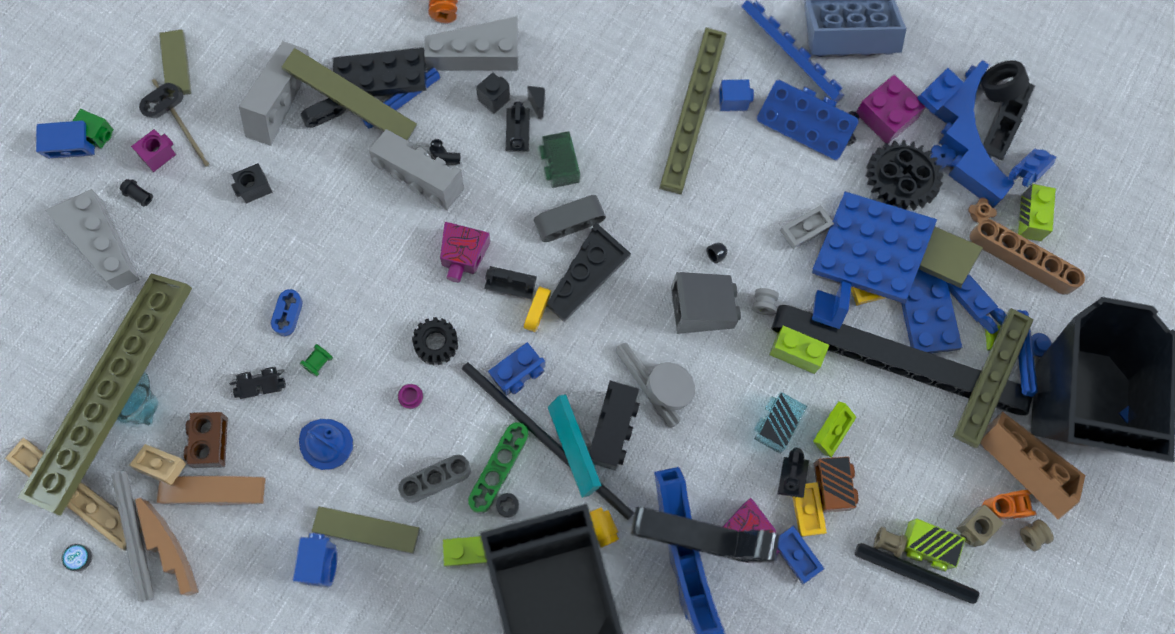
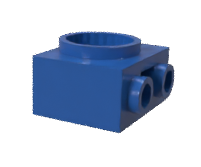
(316, 561)

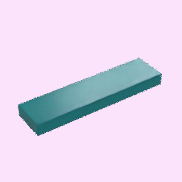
(574, 446)

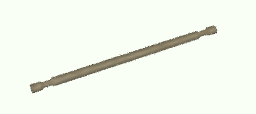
(184, 129)

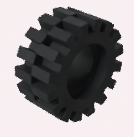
(445, 351)

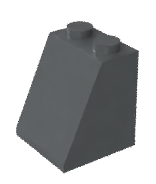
(704, 302)

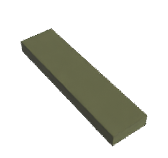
(365, 530)

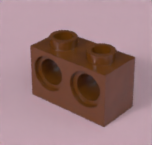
(214, 438)

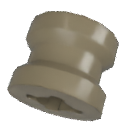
(1036, 535)

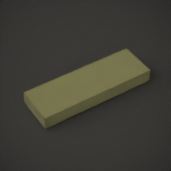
(175, 60)

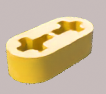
(537, 309)

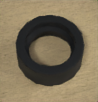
(1009, 90)

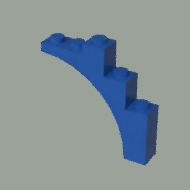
(972, 165)
(686, 563)

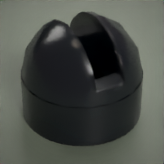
(716, 252)

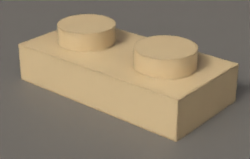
(158, 464)

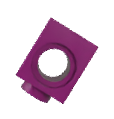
(157, 158)

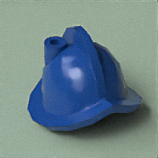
(325, 443)

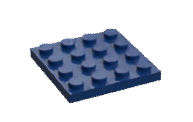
(874, 247)

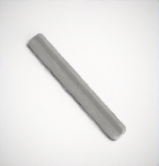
(641, 376)

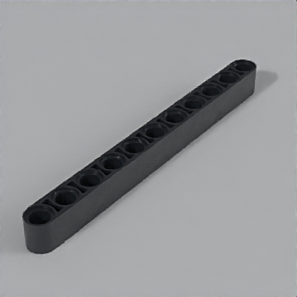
(898, 358)

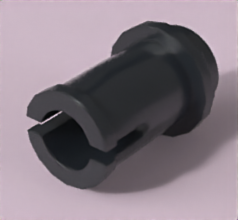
(131, 189)

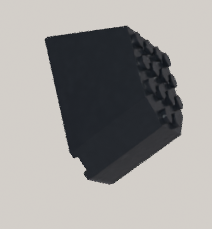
(1100, 365)
(551, 575)

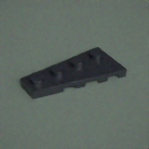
(592, 266)

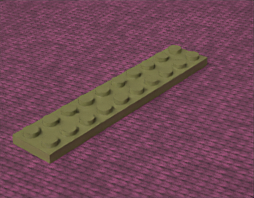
(104, 394)

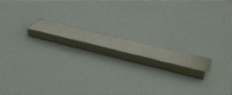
(693, 111)

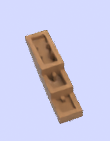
(212, 490)
(161, 538)

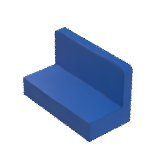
(63, 140)
(832, 308)

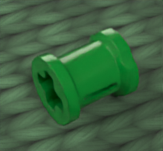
(316, 360)

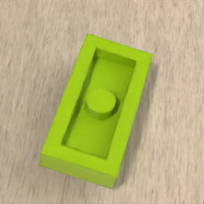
(834, 429)
(463, 551)

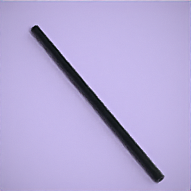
(539, 433)

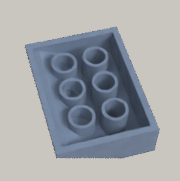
(854, 27)

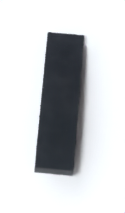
(1006, 124)

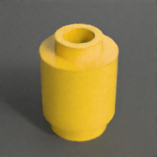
(604, 527)

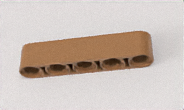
(1037, 256)

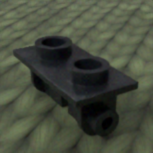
(517, 128)
(510, 282)
(248, 383)
(793, 474)

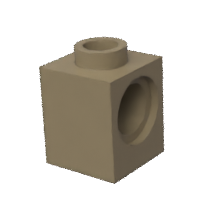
(987, 519)

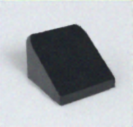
(537, 99)

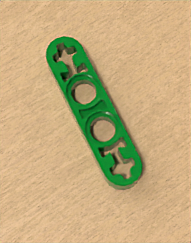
(501, 469)

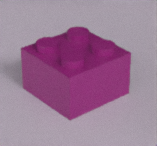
(890, 109)

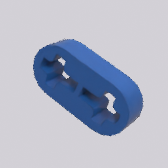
(281, 310)

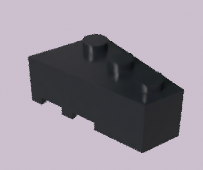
(614, 425)

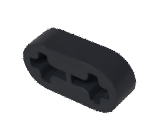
(158, 96)
(321, 113)

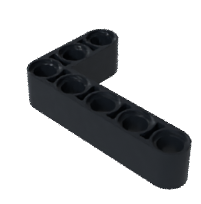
(742, 546)

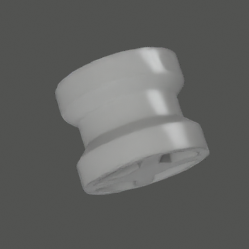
(765, 301)

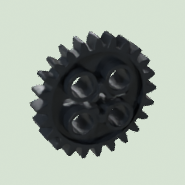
(904, 175)

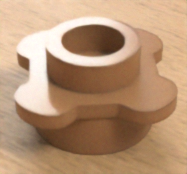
(977, 215)

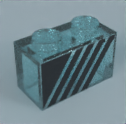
(780, 422)

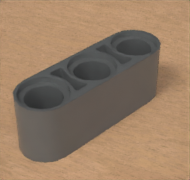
(569, 218)
(421, 478)

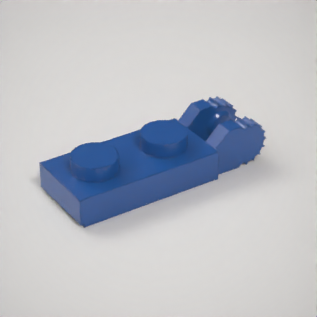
(1032, 167)
(978, 304)

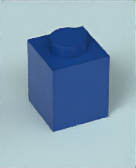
(735, 95)

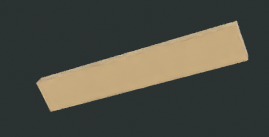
(84, 501)

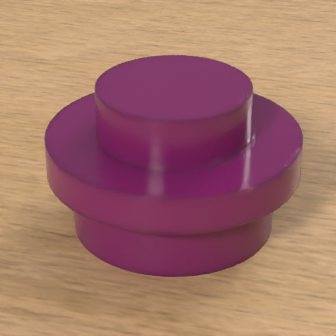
(410, 396)

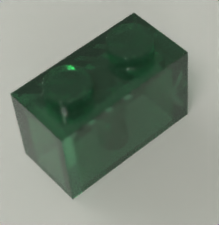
(560, 159)

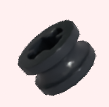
(503, 498)

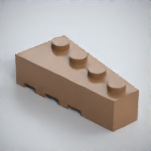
(1034, 465)

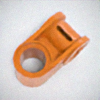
(1012, 505)

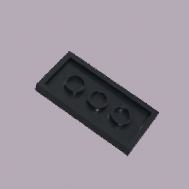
(384, 71)

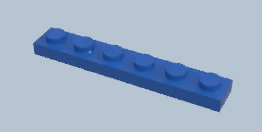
(800, 56)

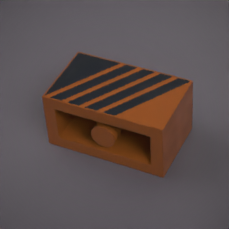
(836, 484)

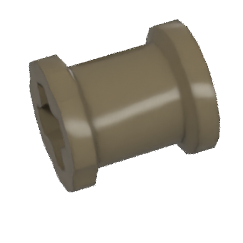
(890, 542)

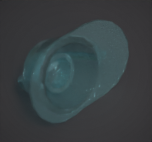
(141, 404)

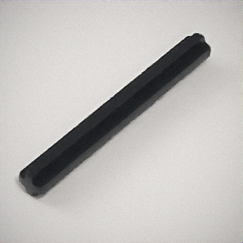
(917, 573)

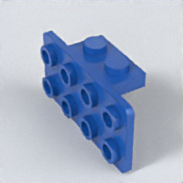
(807, 118)

